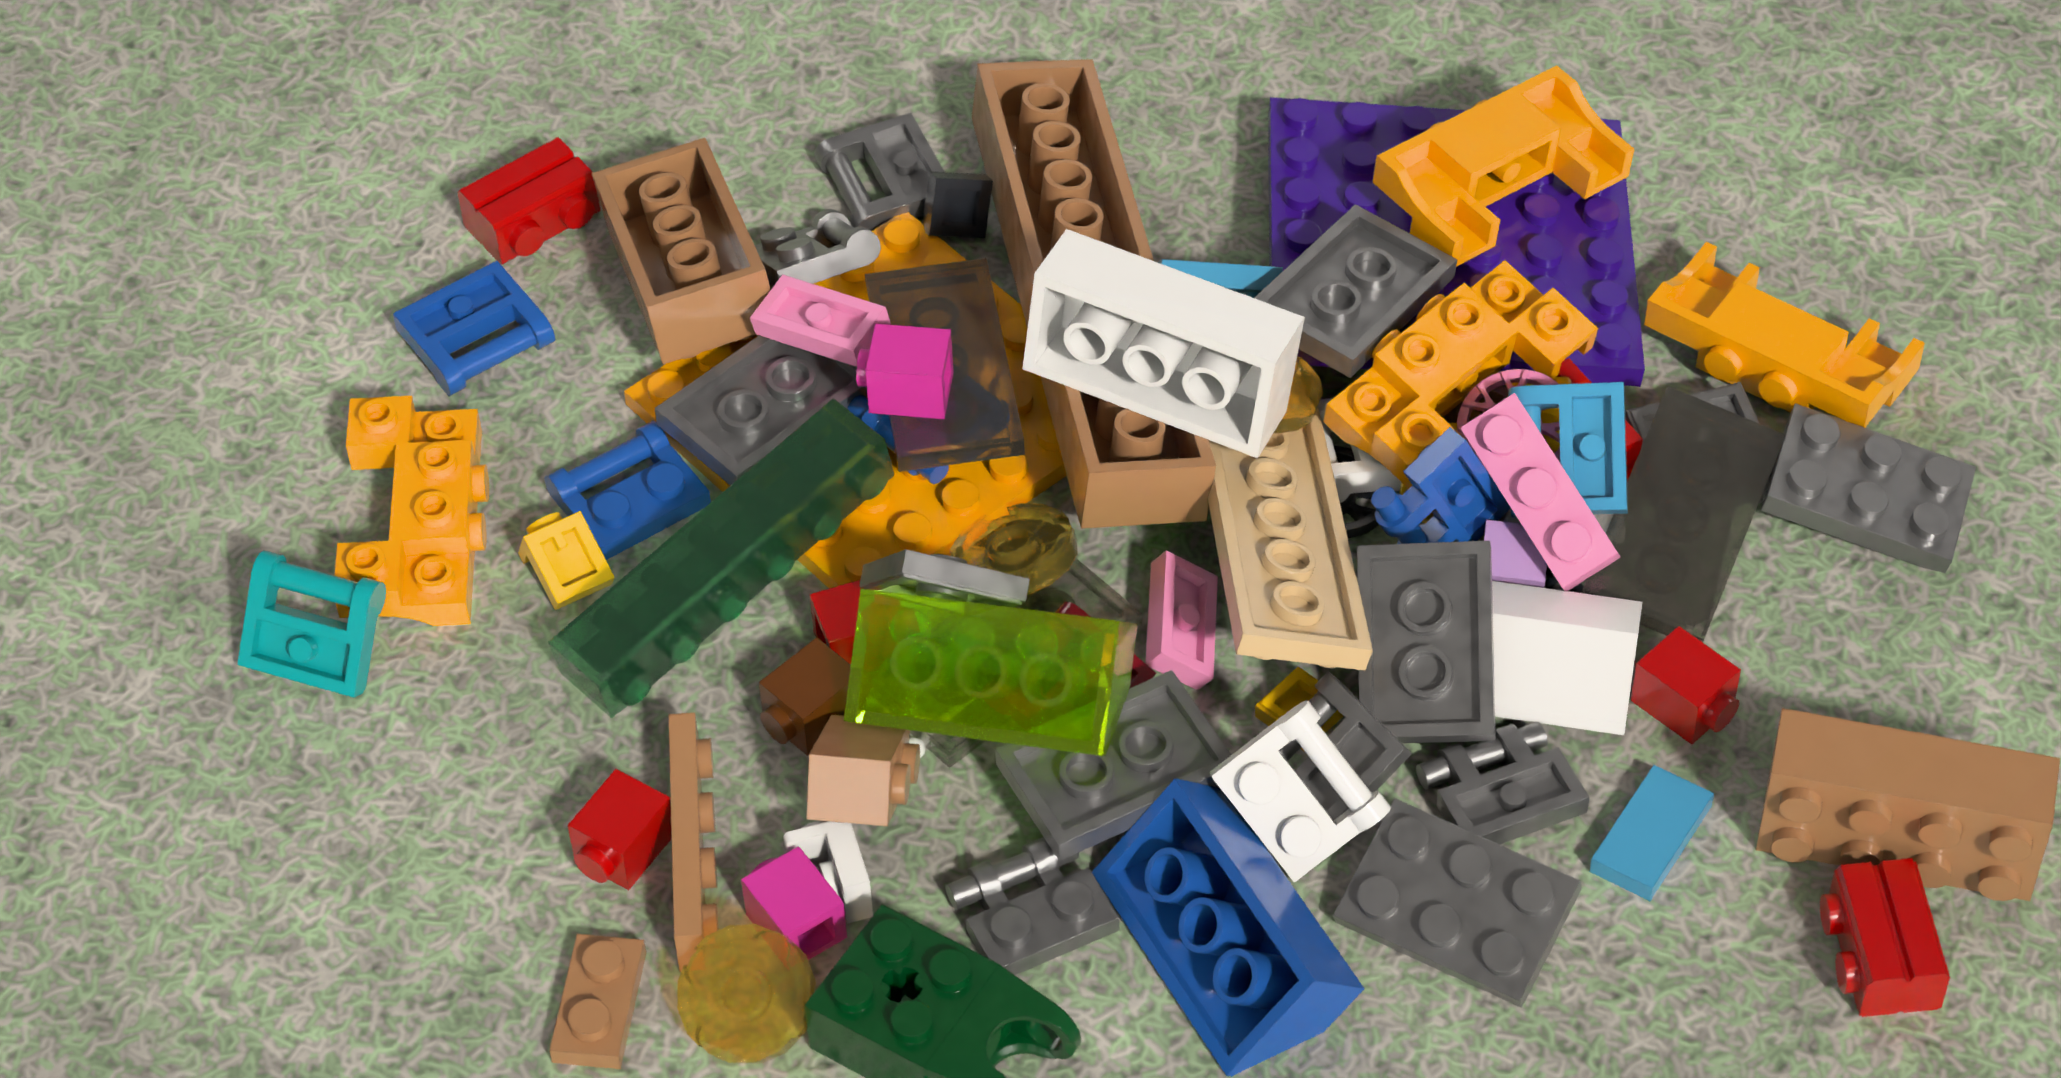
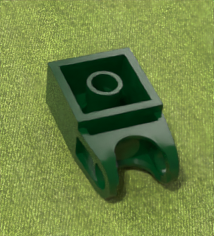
(929, 1008)

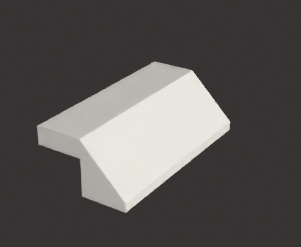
(1563, 656)

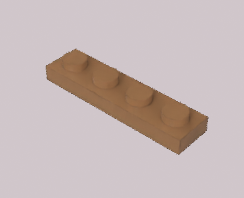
(691, 816)

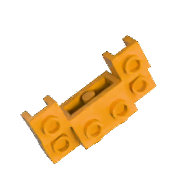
(1494, 150)
(1776, 346)
(1445, 354)
(432, 508)

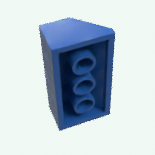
(1225, 927)

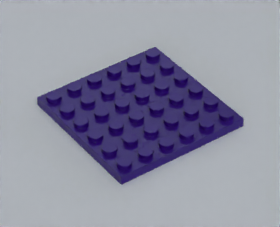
(1552, 236)

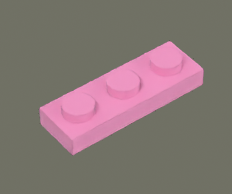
(1540, 492)

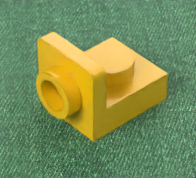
(565, 558)

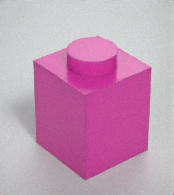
(907, 371)
(795, 901)

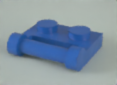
(467, 313)
(638, 504)

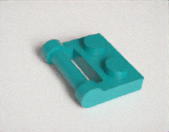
(306, 644)

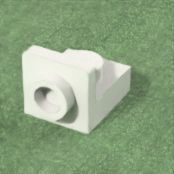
(838, 858)

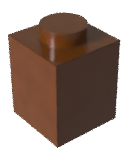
(804, 695)

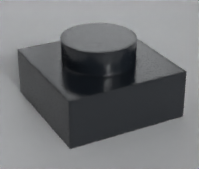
(957, 204)

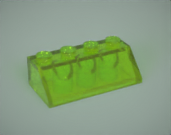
(989, 672)

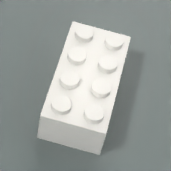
(1162, 342)

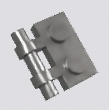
(1512, 799)
(1040, 923)

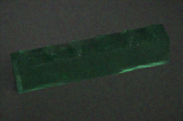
(722, 558)

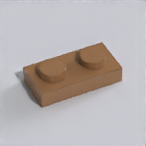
(598, 1001)

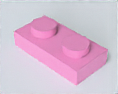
(818, 319)
(1182, 620)

